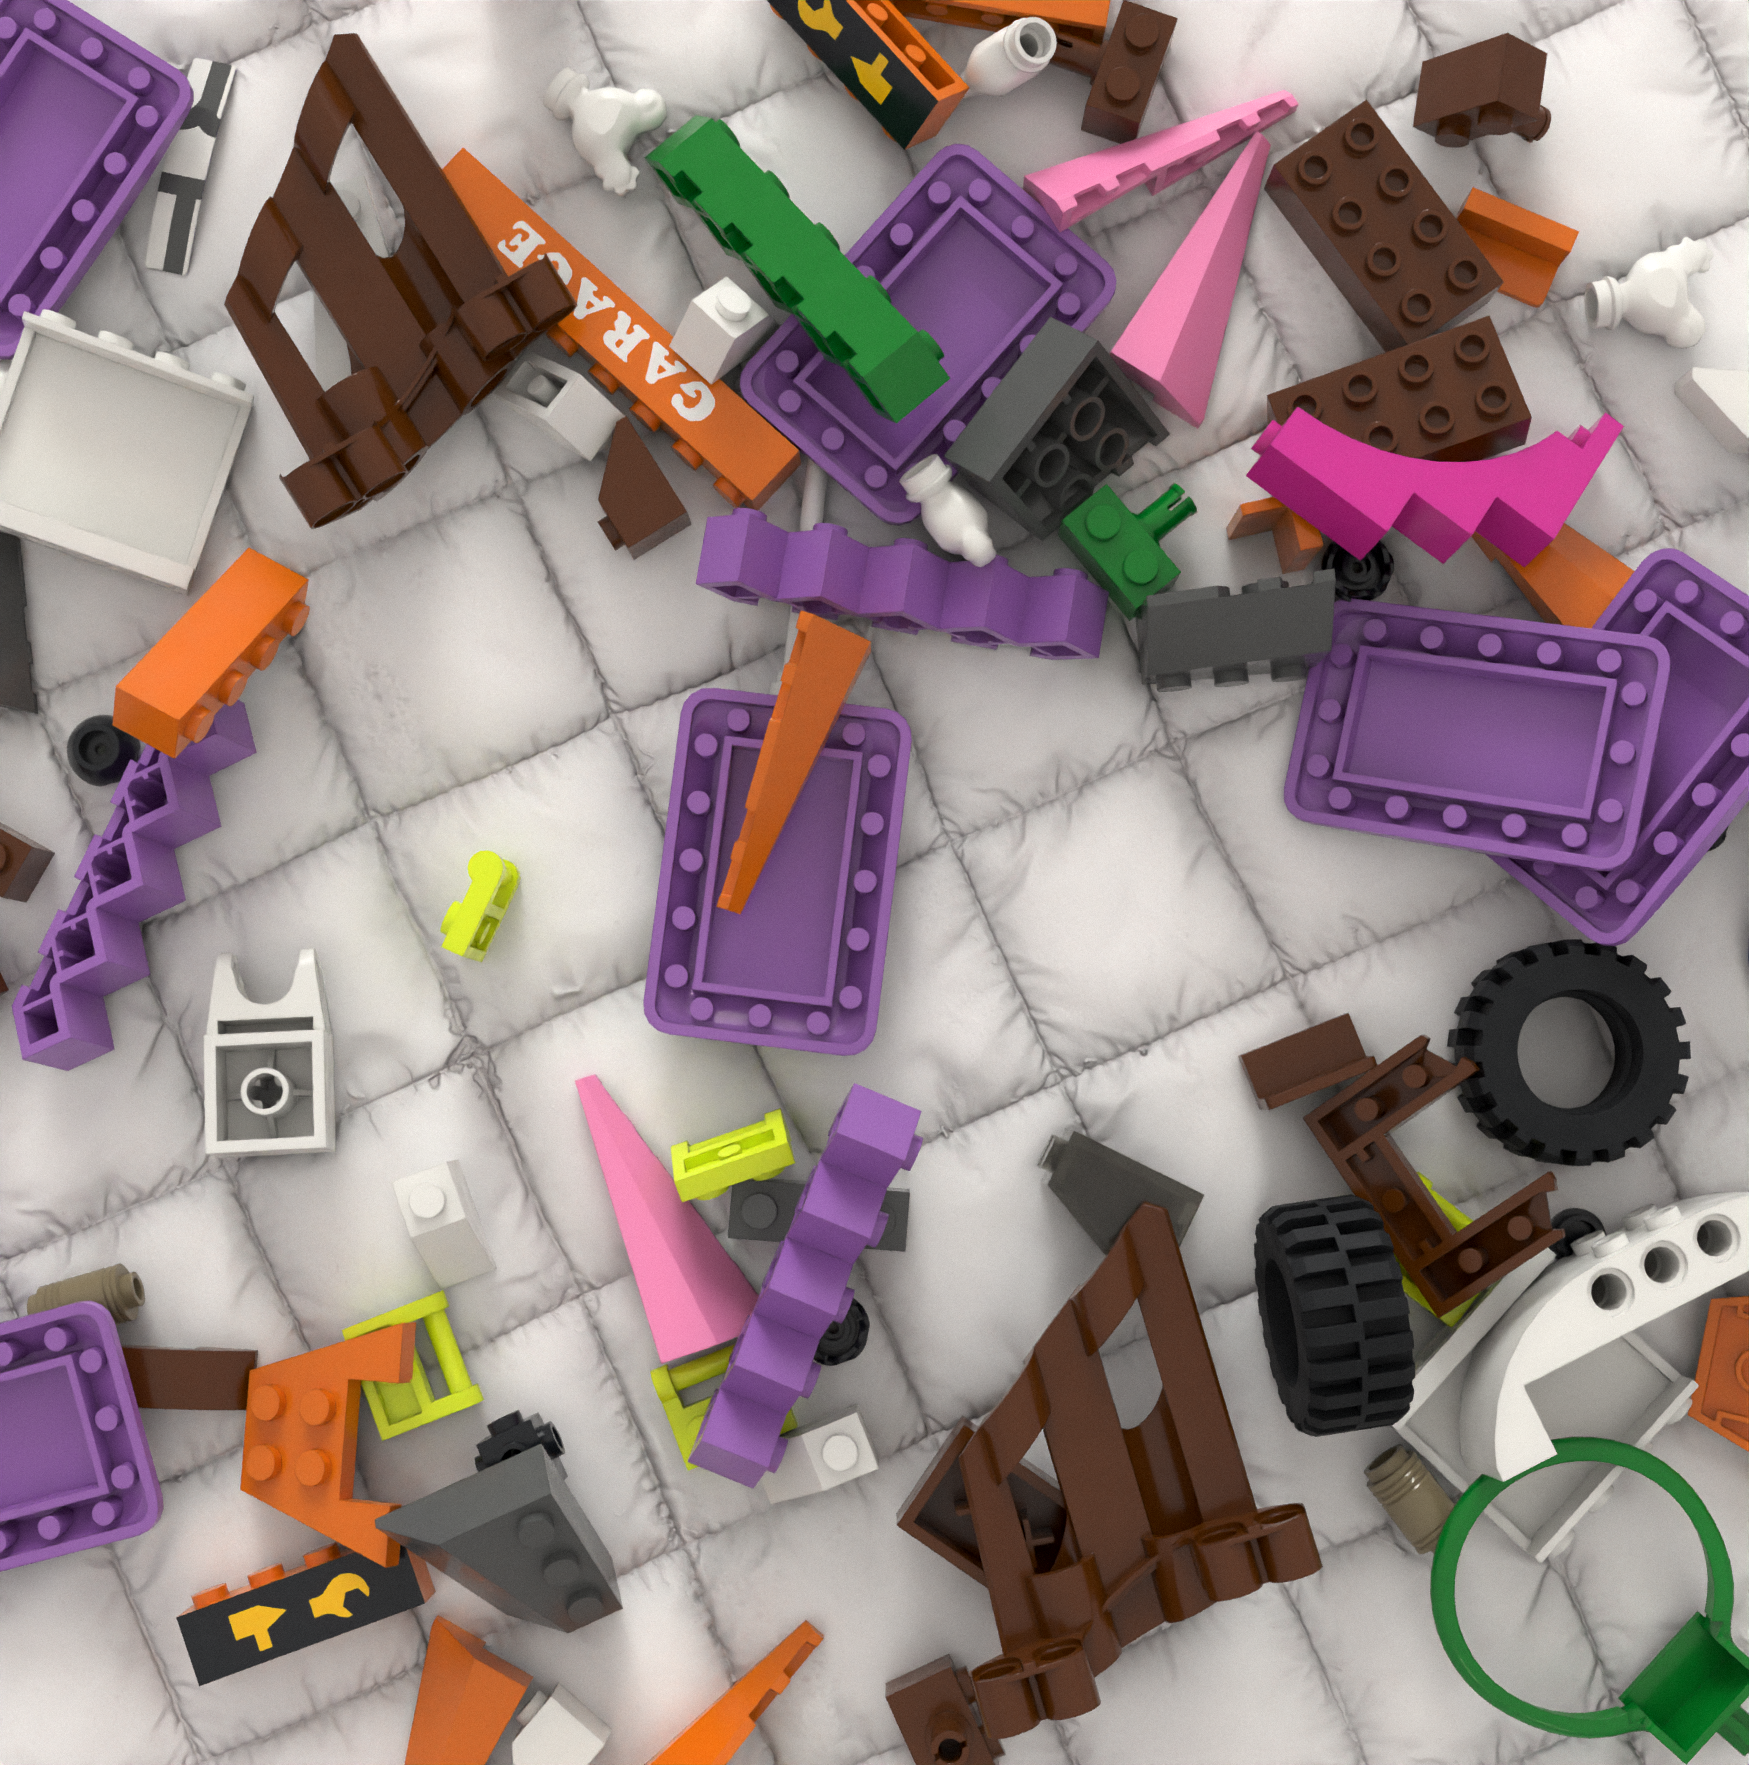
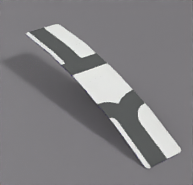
(187, 168)

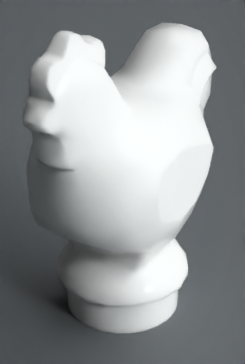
(1009, 57)
(605, 124)
(1654, 295)
(949, 511)

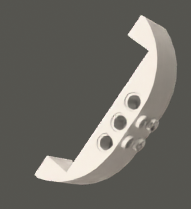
(1585, 1303)

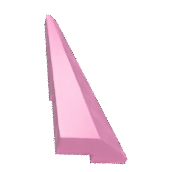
(1158, 160)
(1183, 320)
(681, 1270)

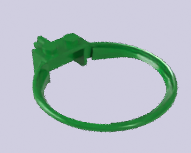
(1692, 1682)

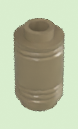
(110, 1286)
(1409, 1496)

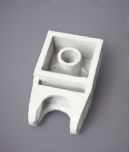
(263, 1043)

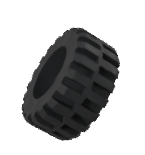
(1642, 1036)
(1334, 1315)

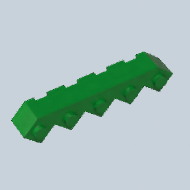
(800, 267)

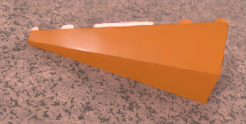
(1567, 580)
(810, 700)
(462, 1699)
(732, 1717)

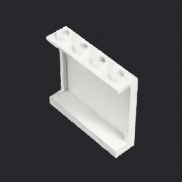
(115, 450)
(1610, 1393)

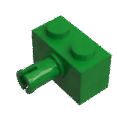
(1124, 547)

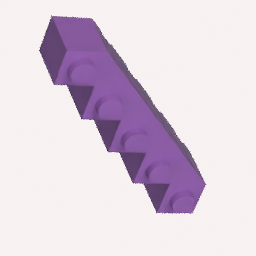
(902, 587)
(123, 881)
(806, 1286)

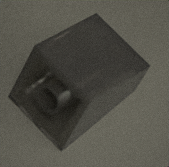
(1107, 1188)

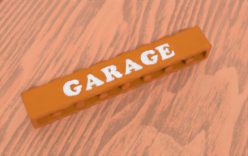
(632, 349)

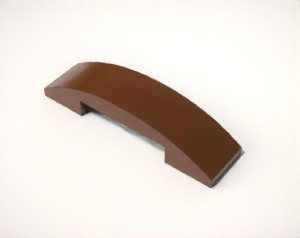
(190, 1377)

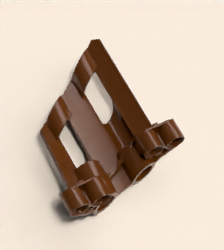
(420, 327)
(1152, 1510)

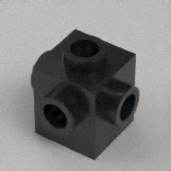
(517, 1433)

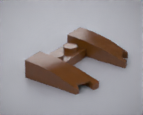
(1357, 1138)

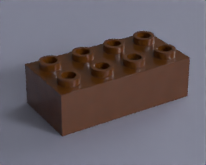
(1381, 231)
(1423, 401)
(941, 1517)

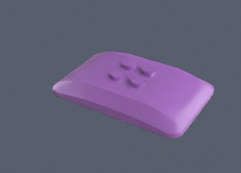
(77, 145)
(973, 270)
(1480, 734)
(1699, 756)
(814, 934)
(70, 1438)

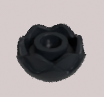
(1370, 582)
(83, 747)
(847, 1341)

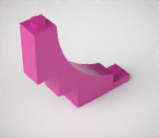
(1362, 491)

